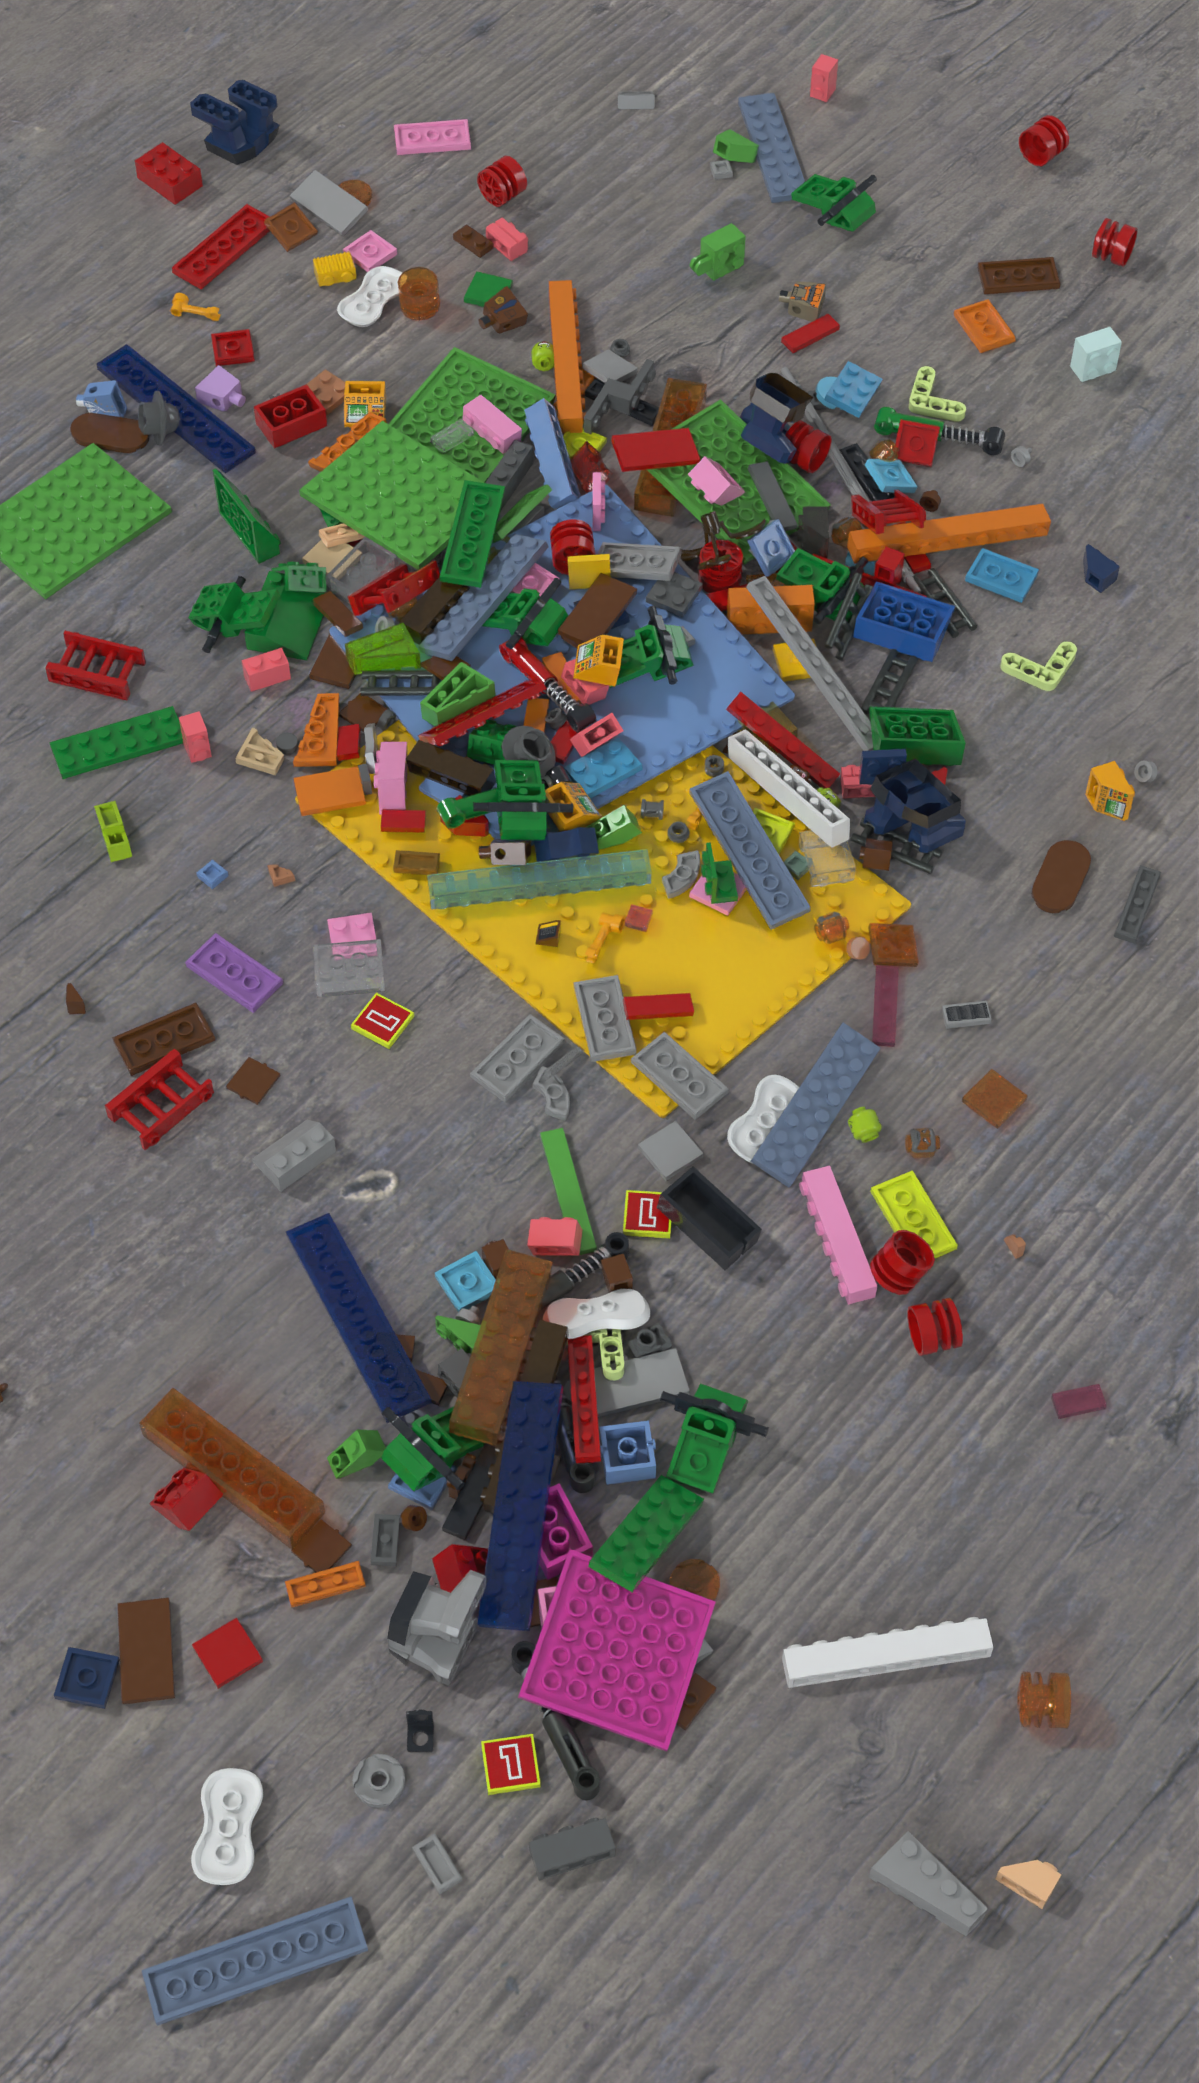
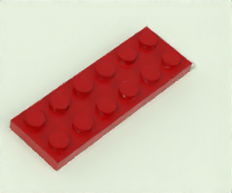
(222, 247)
(478, 714)

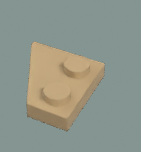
(259, 754)

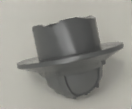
(160, 418)
(529, 744)

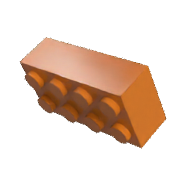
(750, 618)

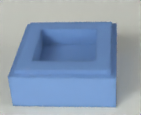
(212, 874)

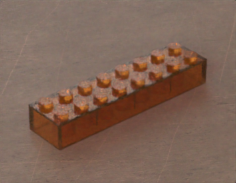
(679, 402)
(500, 1347)
(234, 1466)

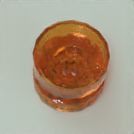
(418, 293)
(1044, 1699)

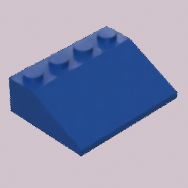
(903, 621)

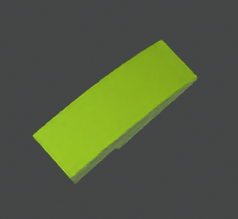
(113, 831)

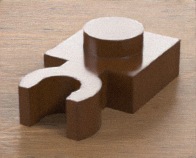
(462, 1472)

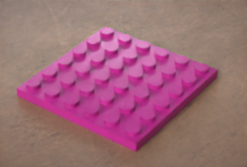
(617, 1653)

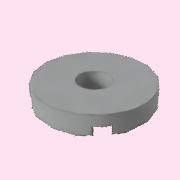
(379, 1795)

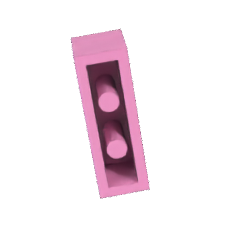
(491, 423)

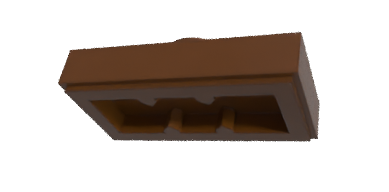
(696, 1697)

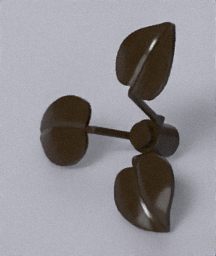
(712, 527)

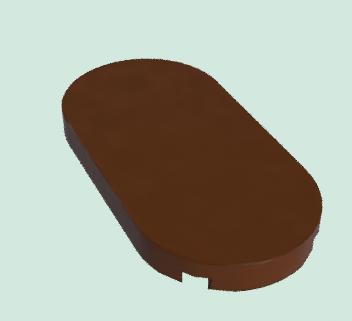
(108, 432)
(1061, 876)

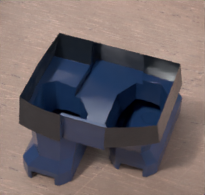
(233, 133)
(915, 797)

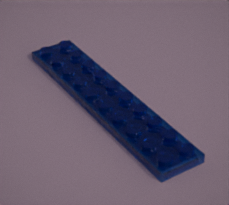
(197, 423)
(358, 1317)
(520, 1506)

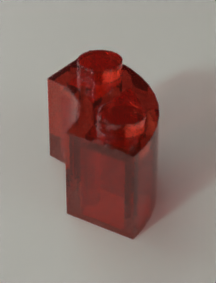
(585, 462)

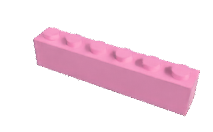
(838, 1234)

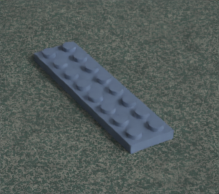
(775, 150)
(479, 603)
(749, 850)
(815, 1105)
(254, 1960)

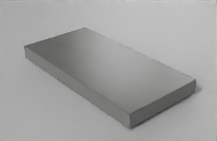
(329, 202)
(641, 561)
(604, 1018)
(517, 1058)
(679, 1075)
(641, 1384)

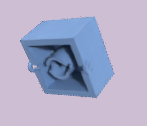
(627, 1452)

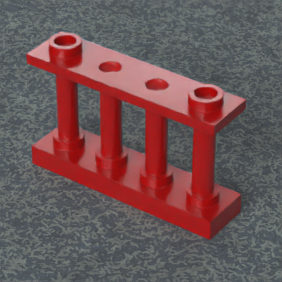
(882, 512)
(394, 588)
(95, 682)
(145, 1084)

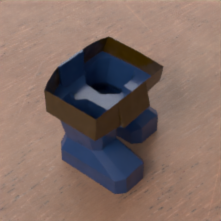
(771, 407)

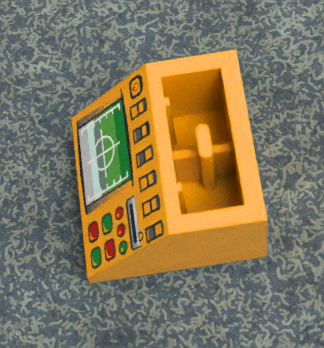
(362, 398)
(599, 660)
(1110, 791)
(583, 808)

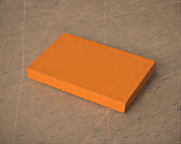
(984, 326)
(329, 791)

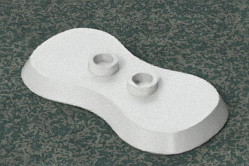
(367, 302)
(752, 1128)
(615, 1310)
(225, 1845)

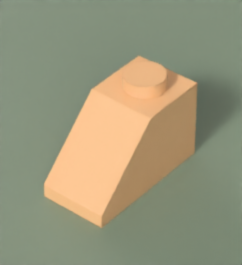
(1030, 1880)

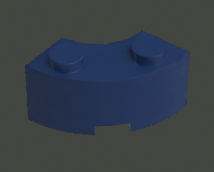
(567, 844)

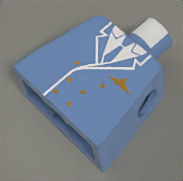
(103, 399)

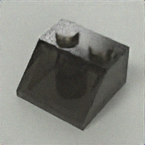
(814, 530)

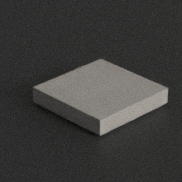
(610, 366)
(670, 1150)

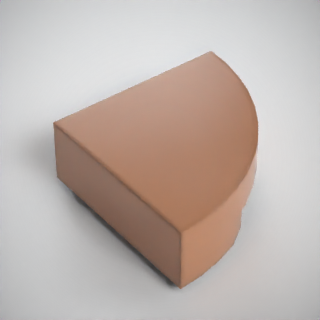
(280, 875)
(1016, 1245)

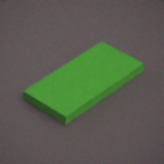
(519, 511)

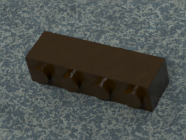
(432, 609)
(450, 769)

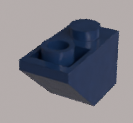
(1099, 569)

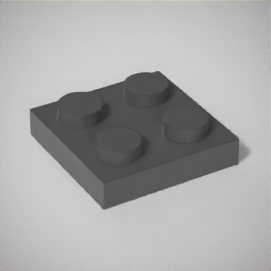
(674, 595)

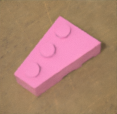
(391, 775)

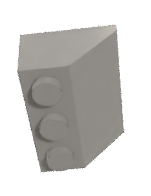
(295, 1154)

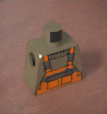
(804, 300)

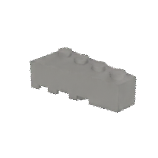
(922, 1879)

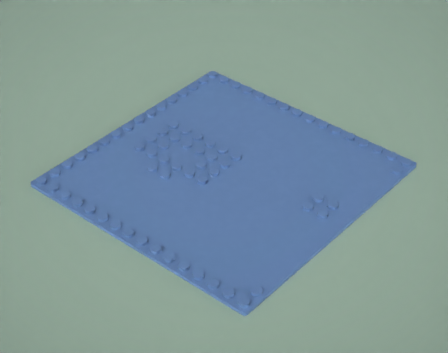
(658, 719)

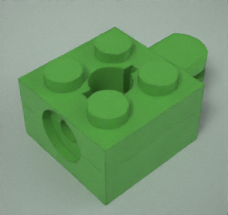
(720, 253)

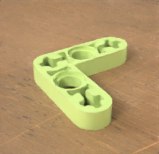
(924, 399)
(1046, 672)
(600, 1336)

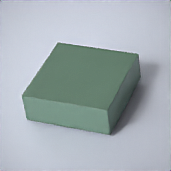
(796, 865)

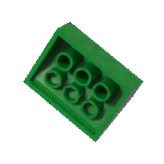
(245, 520)
(291, 624)
(926, 734)

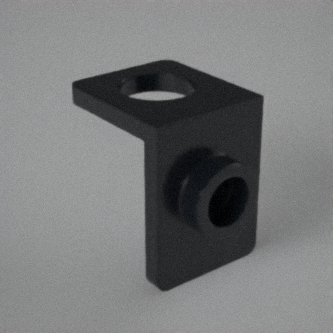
(417, 1722)

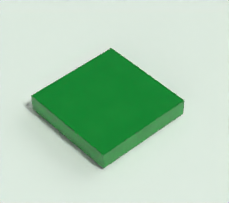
(484, 288)

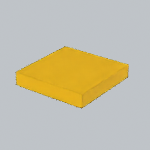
(586, 569)

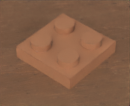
(328, 390)

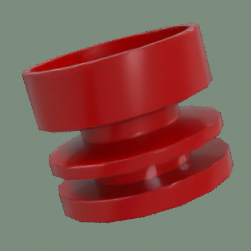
(1043, 140)
(502, 181)
(1111, 241)
(810, 444)
(570, 539)
(725, 575)
(902, 1262)
(930, 1327)

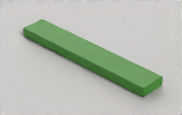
(567, 1185)

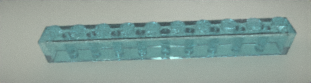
(539, 879)

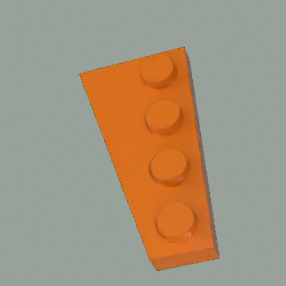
(345, 441)
(321, 733)

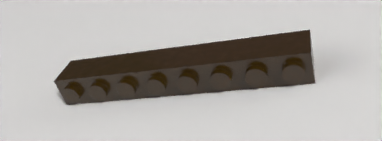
(541, 1367)

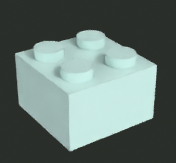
(1095, 354)

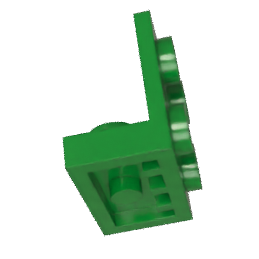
(303, 577)
(487, 740)
(719, 878)

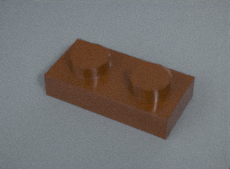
(473, 241)

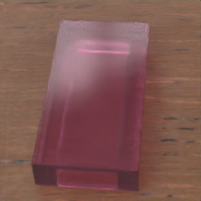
(1078, 1401)

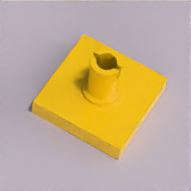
(788, 664)

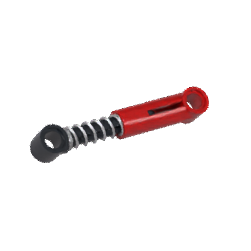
(578, 715)

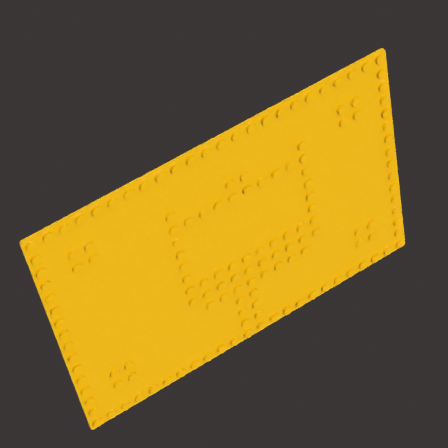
(731, 964)

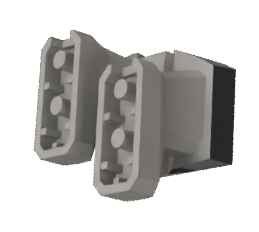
(435, 1625)

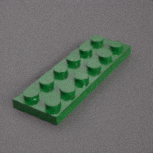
(472, 534)
(117, 742)
(646, 1533)

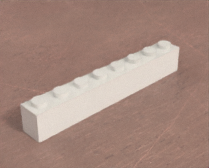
(789, 788)
(887, 1652)

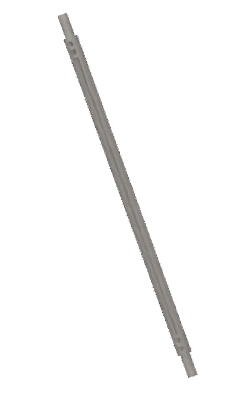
(844, 470)

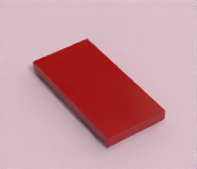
(655, 449)

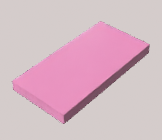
(432, 137)

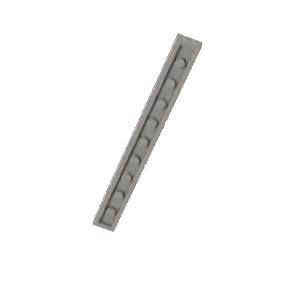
(812, 661)

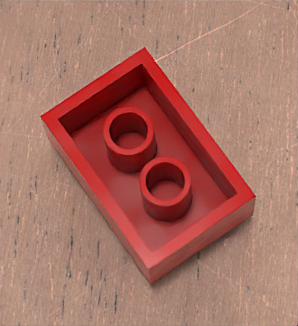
(168, 173)
(290, 416)

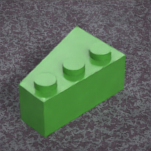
(456, 694)

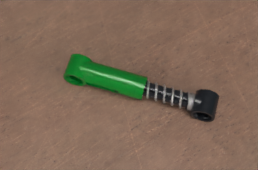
(990, 440)
(455, 811)

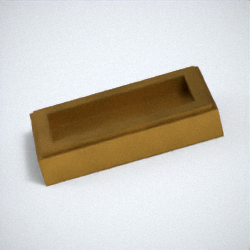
(416, 862)

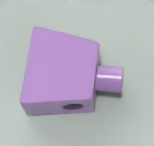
(220, 390)

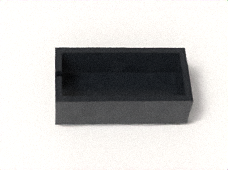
(709, 1218)

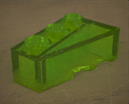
(383, 650)

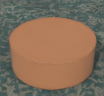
(858, 948)

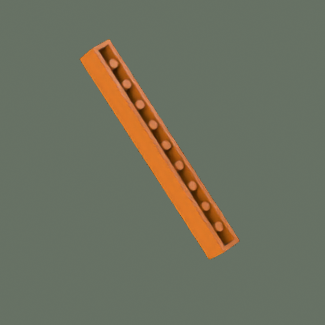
(566, 356)
(952, 532)

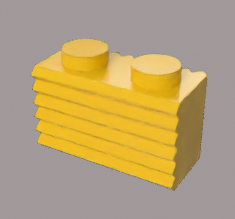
(334, 269)

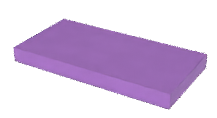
(234, 972)

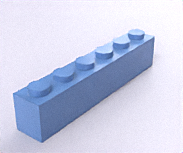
(552, 453)

